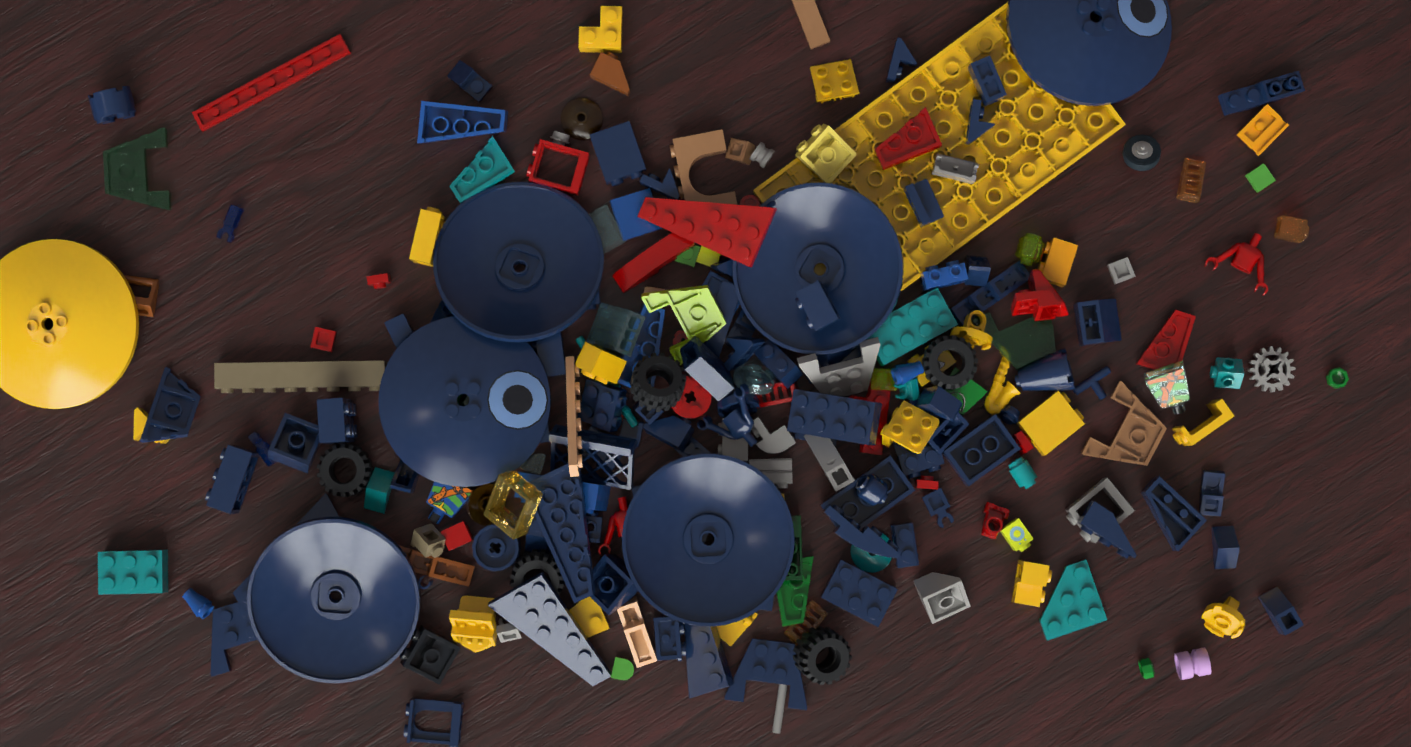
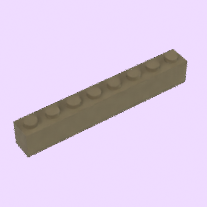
(296, 375)

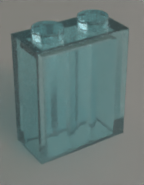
(616, 329)

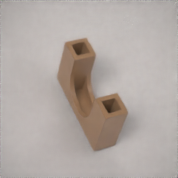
(687, 152)

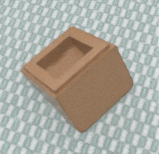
(740, 151)

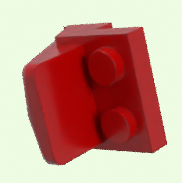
(1039, 299)

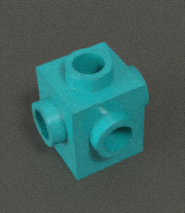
(1227, 373)

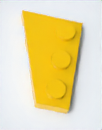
(589, 617)

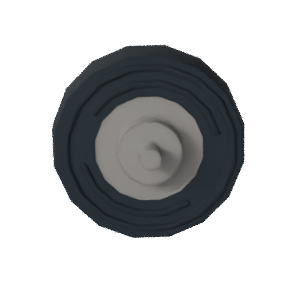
(1141, 152)

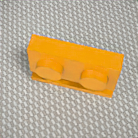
(1262, 129)

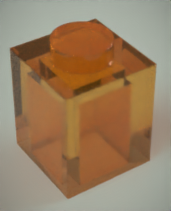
(1291, 229)

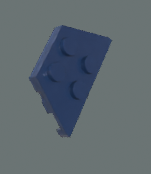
(171, 410)

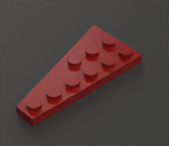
(721, 227)

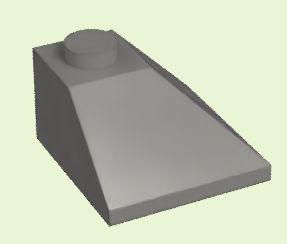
(941, 595)

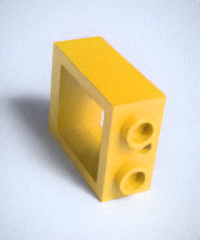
(426, 234)

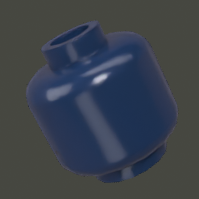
(872, 489)

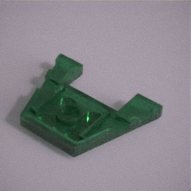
(127, 170)
(1023, 341)

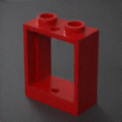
(580, 170)

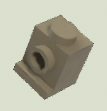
(430, 544)

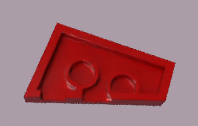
(909, 142)

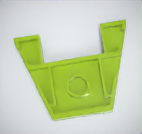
(694, 309)

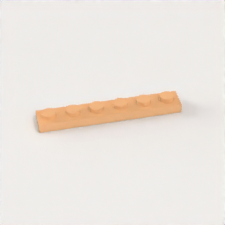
(573, 423)

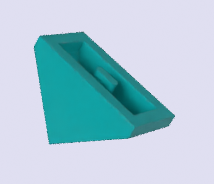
(378, 490)

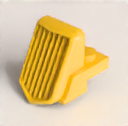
(474, 623)

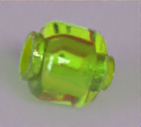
(1030, 249)

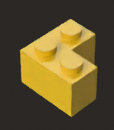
(607, 36)
(600, 363)
(1029, 583)

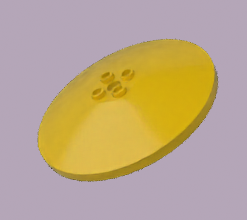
(91, 328)

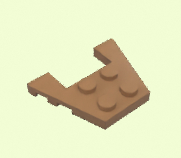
(1136, 436)

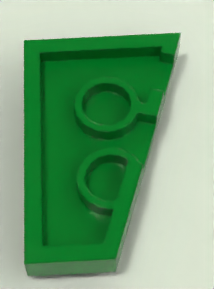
(793, 596)

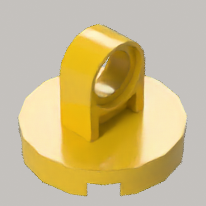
(973, 333)
(1224, 618)

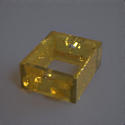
(497, 512)

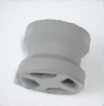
(762, 155)

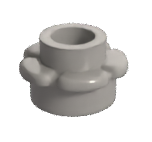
(560, 138)

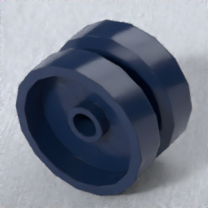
(484, 549)

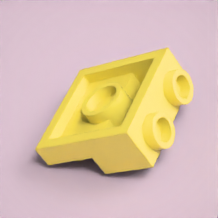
(825, 153)

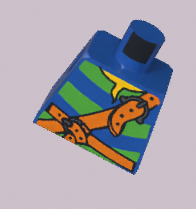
(446, 500)

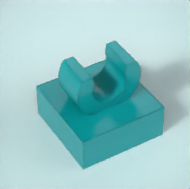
(909, 390)

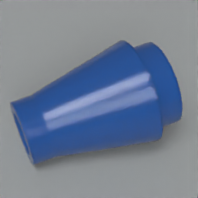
(905, 372)
(199, 604)

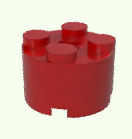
(693, 409)

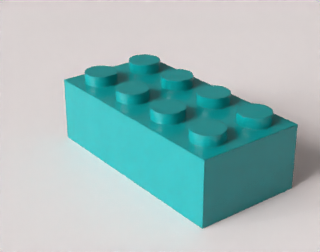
(913, 326)

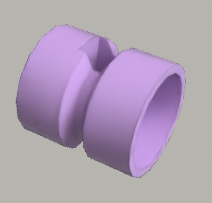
(1194, 663)

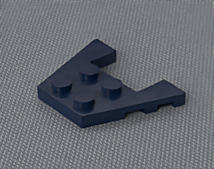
(229, 629)
(769, 663)

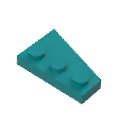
(483, 172)

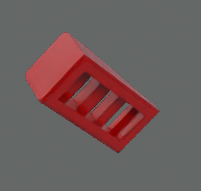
(778, 400)

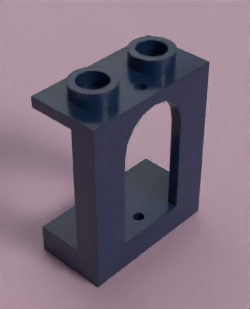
(416, 735)

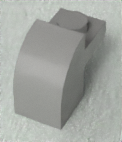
(772, 443)

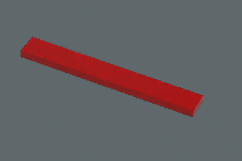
(271, 82)

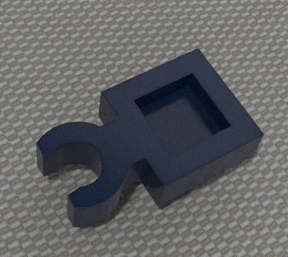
(936, 504)

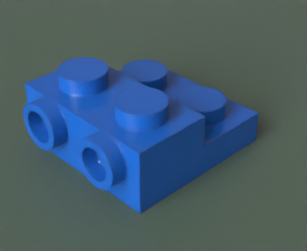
(942, 277)

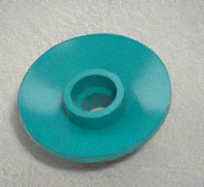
(867, 562)

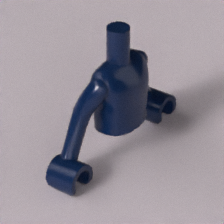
(738, 422)

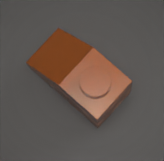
(610, 73)

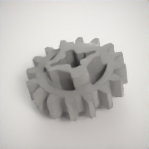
(1263, 362)

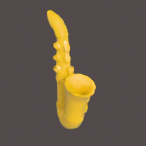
(999, 395)

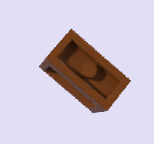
(145, 306)

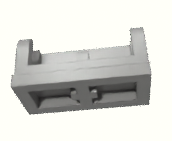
(955, 168)

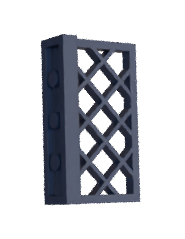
(597, 441)

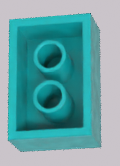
(132, 572)

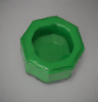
(1337, 377)
(1146, 668)

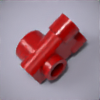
(994, 515)

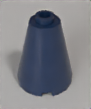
(1047, 373)

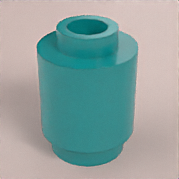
(1022, 472)

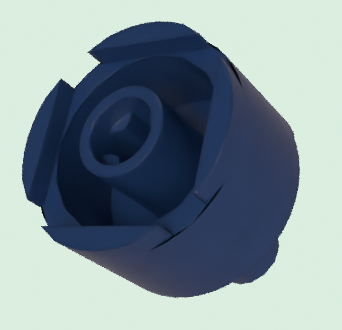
(111, 104)

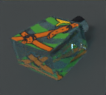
(1169, 386)

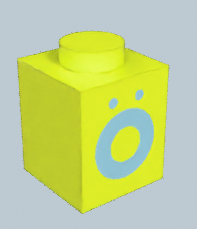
(1017, 535)

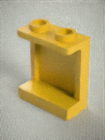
(1221, 415)
(1051, 422)

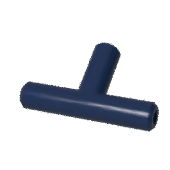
(1093, 382)

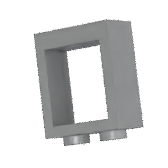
(1112, 493)

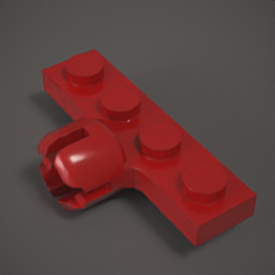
(883, 397)

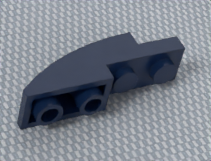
(1261, 93)
(867, 539)

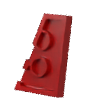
(1169, 342)

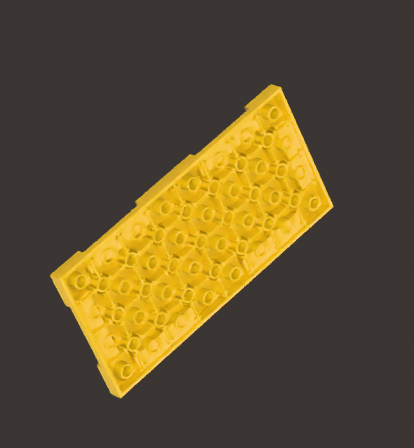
(1026, 148)

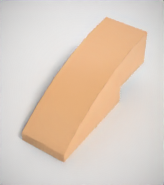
(636, 633)

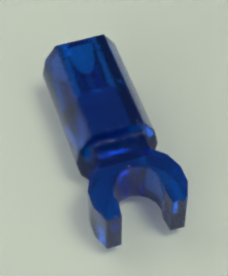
(230, 222)
(262, 448)

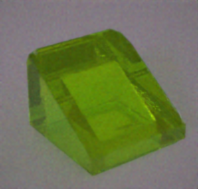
(882, 380)

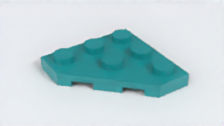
(1072, 603)

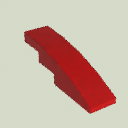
(651, 260)

